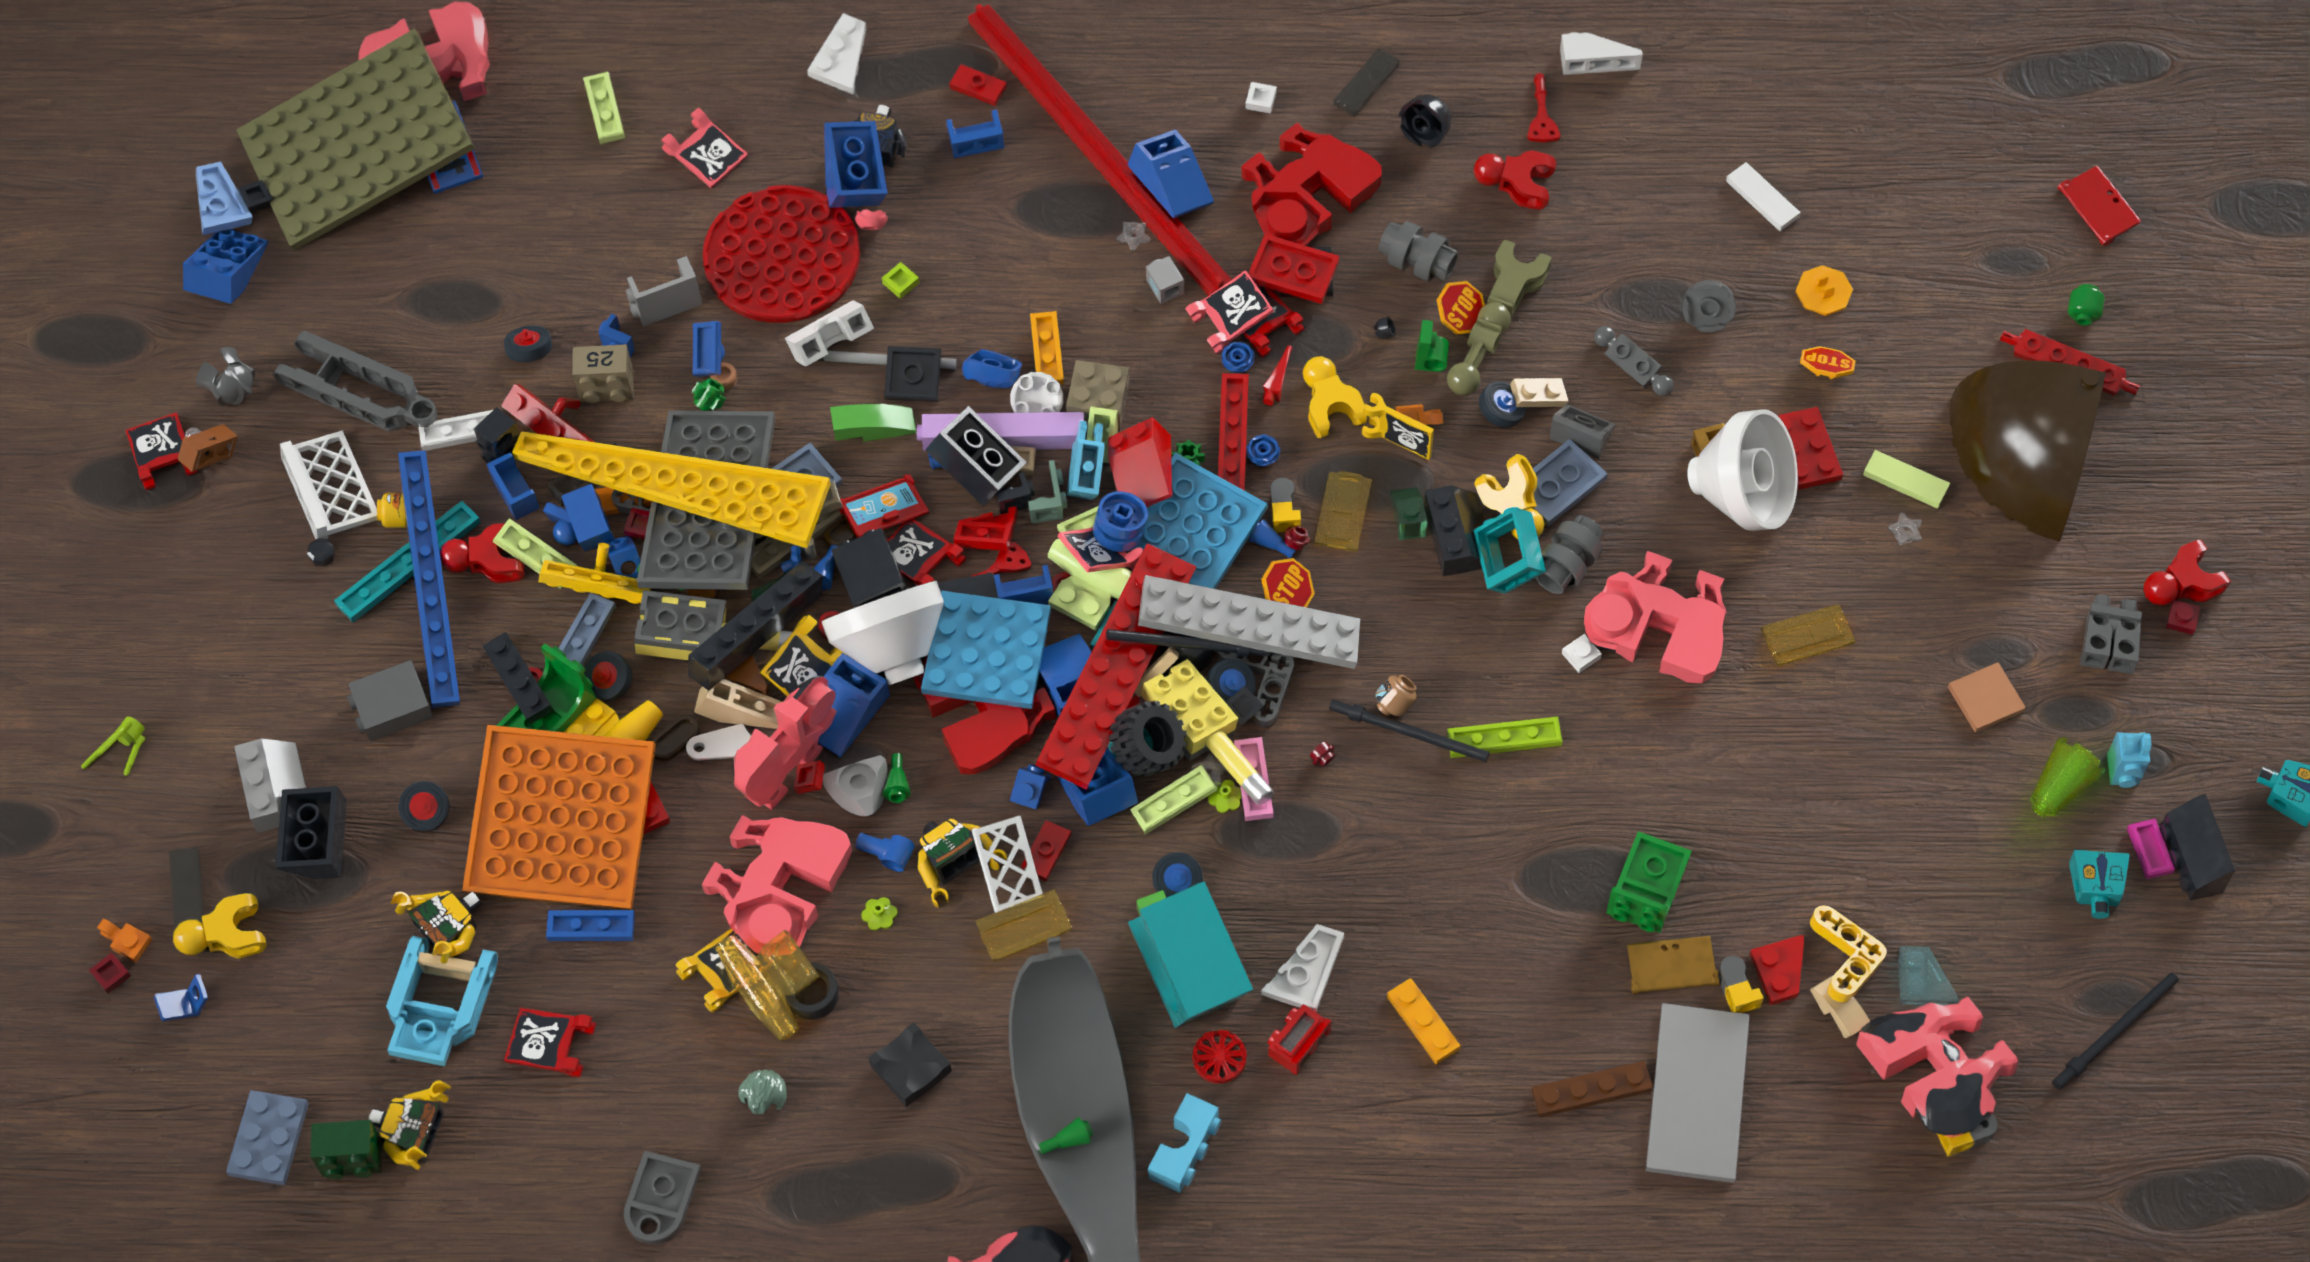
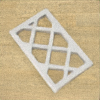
(985, 855)

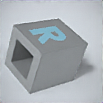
(1164, 279)

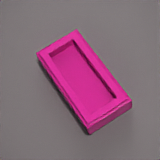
(2150, 849)

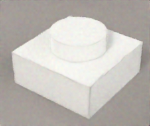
(1261, 97)
(1581, 653)

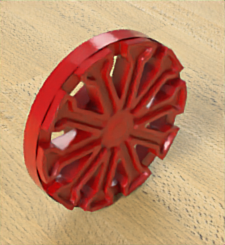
(1219, 1056)

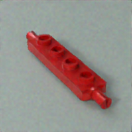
(2040, 348)

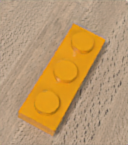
(1047, 344)
(1423, 1021)

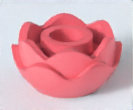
(871, 220)

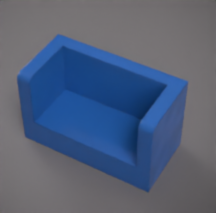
(976, 138)
(512, 486)
(588, 517)
(1030, 590)

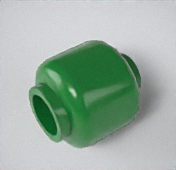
(2086, 304)

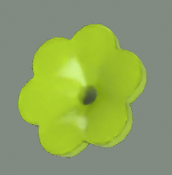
(1226, 797)
(879, 914)

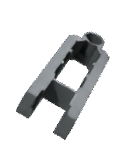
(340, 360)

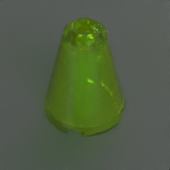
(2064, 777)

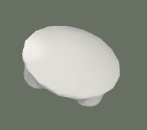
(1036, 394)

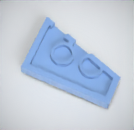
(219, 200)

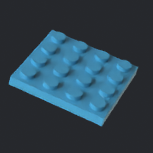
(1202, 521)
(987, 650)

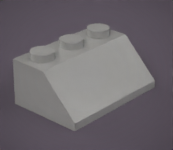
(265, 771)

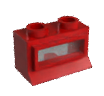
(1298, 1037)

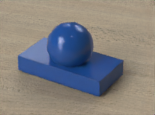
(707, 349)
(563, 530)

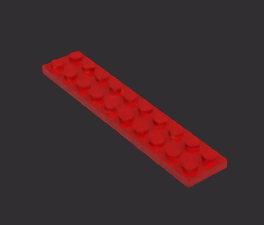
(1107, 678)

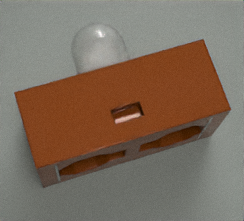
(206, 447)

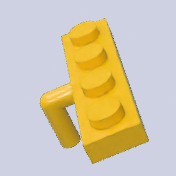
(590, 580)

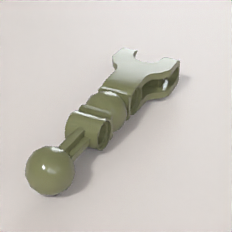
(1494, 318)

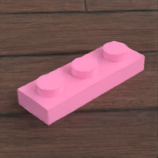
(1254, 753)

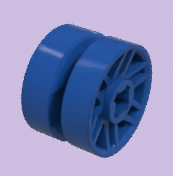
(1120, 521)

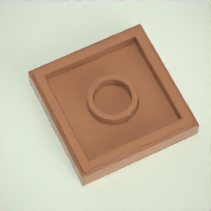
(1986, 697)

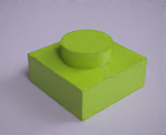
(900, 280)

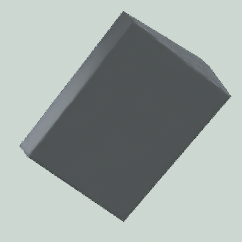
(1583, 428)

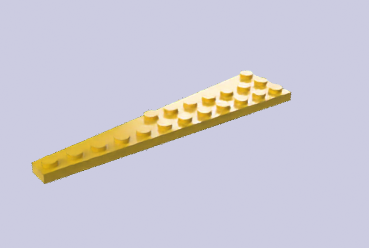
(743, 496)

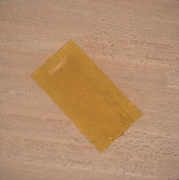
(1343, 511)
(1808, 635)
(1023, 925)

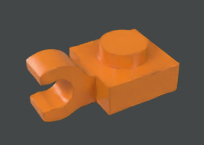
(1417, 413)
(126, 941)

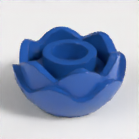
(1234, 351)
(1264, 443)

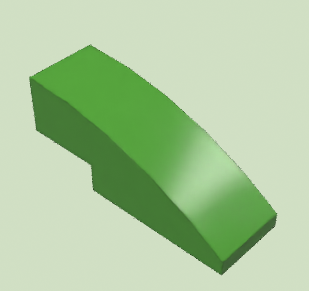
(872, 421)

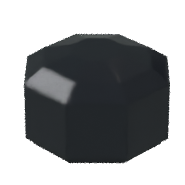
(321, 552)

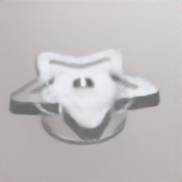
(1133, 228)
(1906, 536)
(1216, 768)

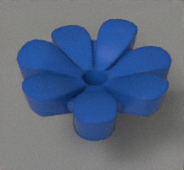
(795, 559)

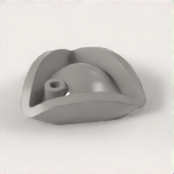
(858, 785)

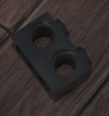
(496, 435)

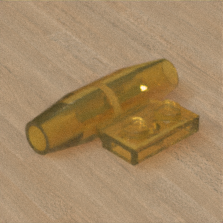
(767, 979)

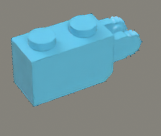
(1086, 464)
(2128, 758)

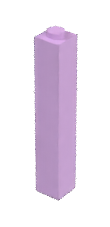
(1035, 430)

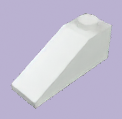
(1596, 54)

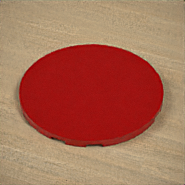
(781, 254)

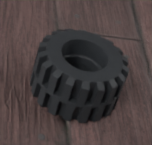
(1165, 733)

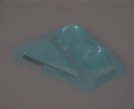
(1922, 978)

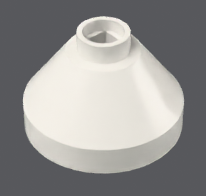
(1749, 471)
(890, 631)

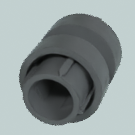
(1428, 256)
(1571, 550)

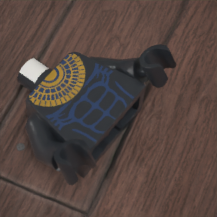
(891, 138)

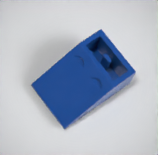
(1171, 173)
(223, 265)
(1062, 667)
(856, 701)

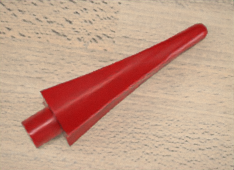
(1274, 384)

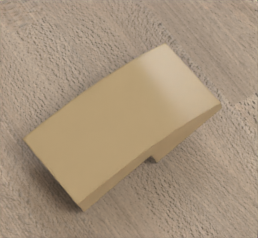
(1847, 1015)

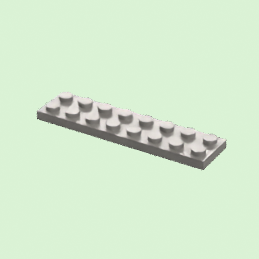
(1249, 622)

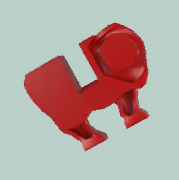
(1285, 198)
(991, 734)

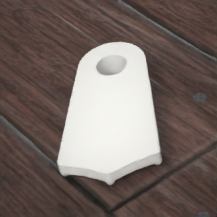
(718, 743)

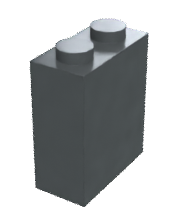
(389, 701)

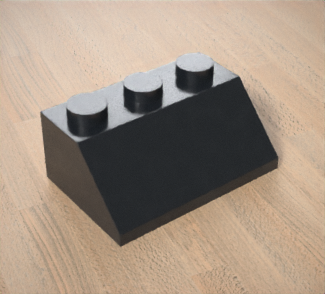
(975, 456)
(1452, 518)
(311, 832)
(2197, 848)

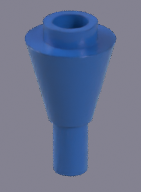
(1266, 536)
(826, 568)

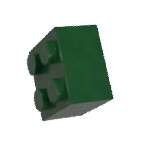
(346, 1149)

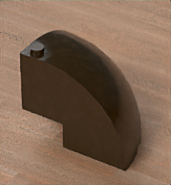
(2026, 437)

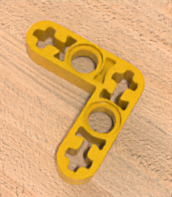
(1858, 956)

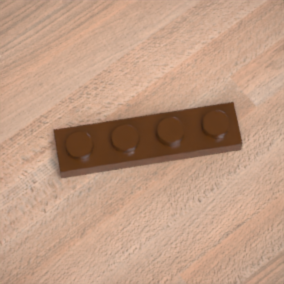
(1592, 1089)

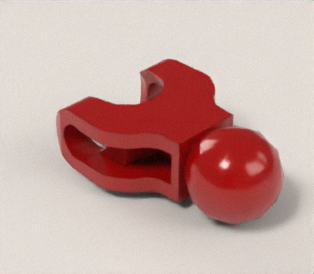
(1516, 176)
(482, 557)
(2185, 578)

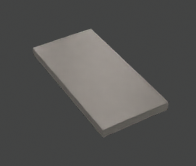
(1697, 1093)

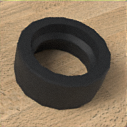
(823, 1008)

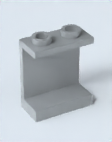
(667, 298)

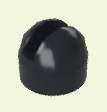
(1385, 328)

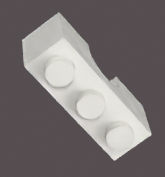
(841, 324)

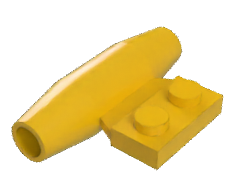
(604, 721)

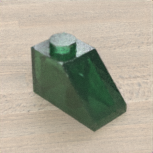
(1409, 513)

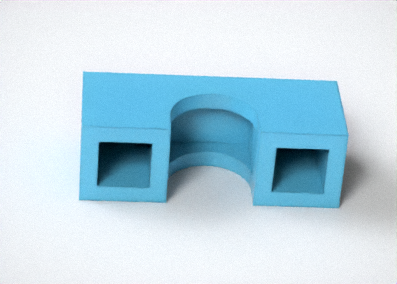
(1175, 1165)

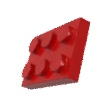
(1293, 268)
(1813, 448)

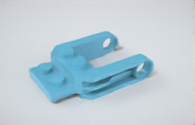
(429, 1030)

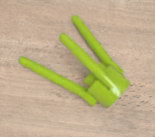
(127, 733)

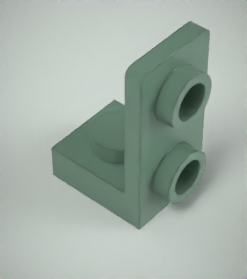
(1049, 509)

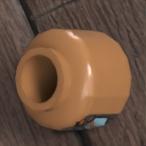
(1396, 695)

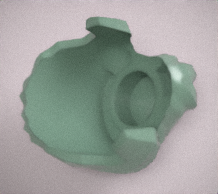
(762, 1090)

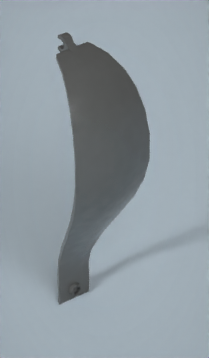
(1070, 1068)

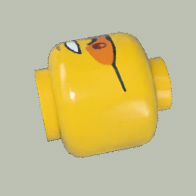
(392, 510)

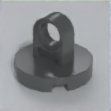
(1708, 305)

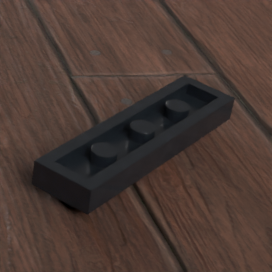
(518, 678)

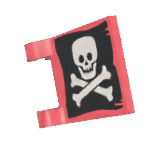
(707, 151)
(1232, 310)
(1093, 555)

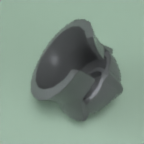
(232, 383)

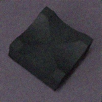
(910, 1065)

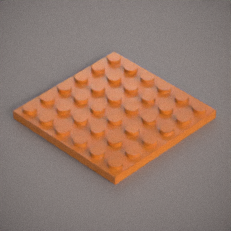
(559, 817)

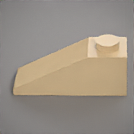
(737, 705)

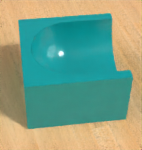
(1189, 954)

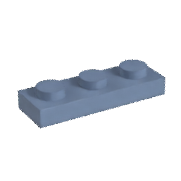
(587, 628)

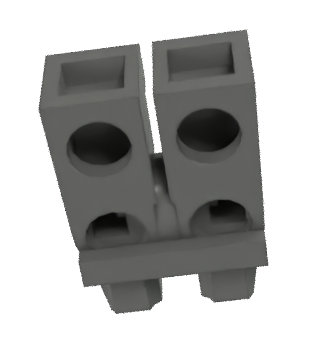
(2115, 625)

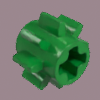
(708, 395)
(1190, 451)

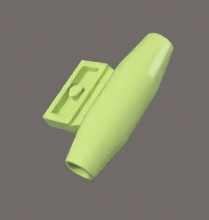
(1085, 594)

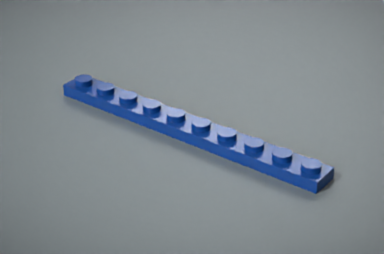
(428, 579)

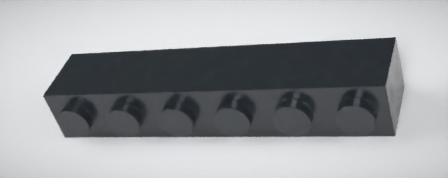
(755, 625)

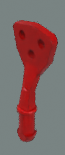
(1542, 118)
(1002, 565)

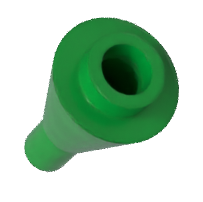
(896, 786)
(1074, 1134)

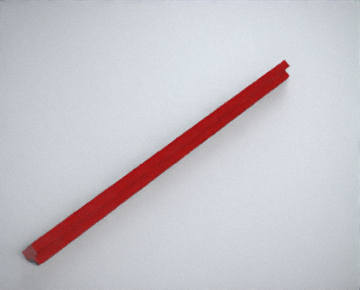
(1097, 149)

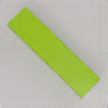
(1509, 735)

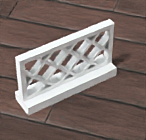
(305, 486)

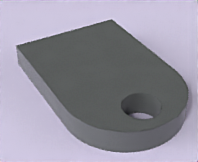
(660, 1195)

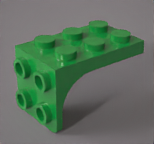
(565, 689)
(1648, 882)

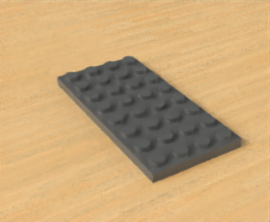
(691, 549)

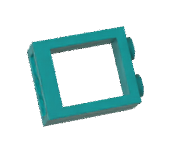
(1532, 565)

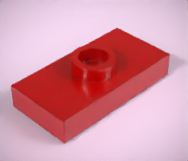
(978, 85)
(1048, 849)

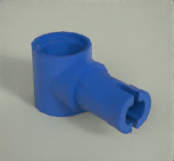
(892, 852)

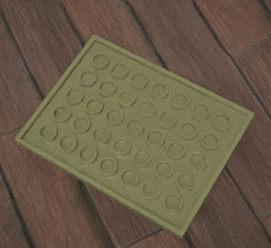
(355, 139)

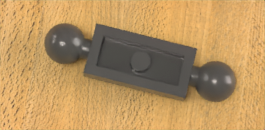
(1633, 361)

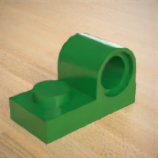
(1431, 349)

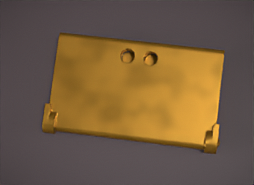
(1672, 968)

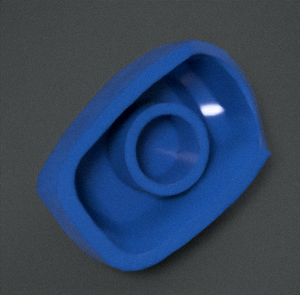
(992, 369)

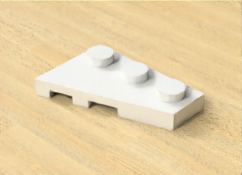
(840, 55)
(1308, 970)

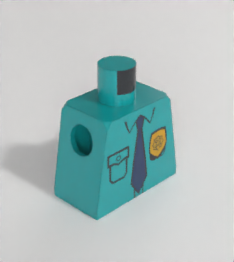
(2289, 790)
(2098, 879)

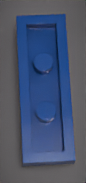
(590, 925)

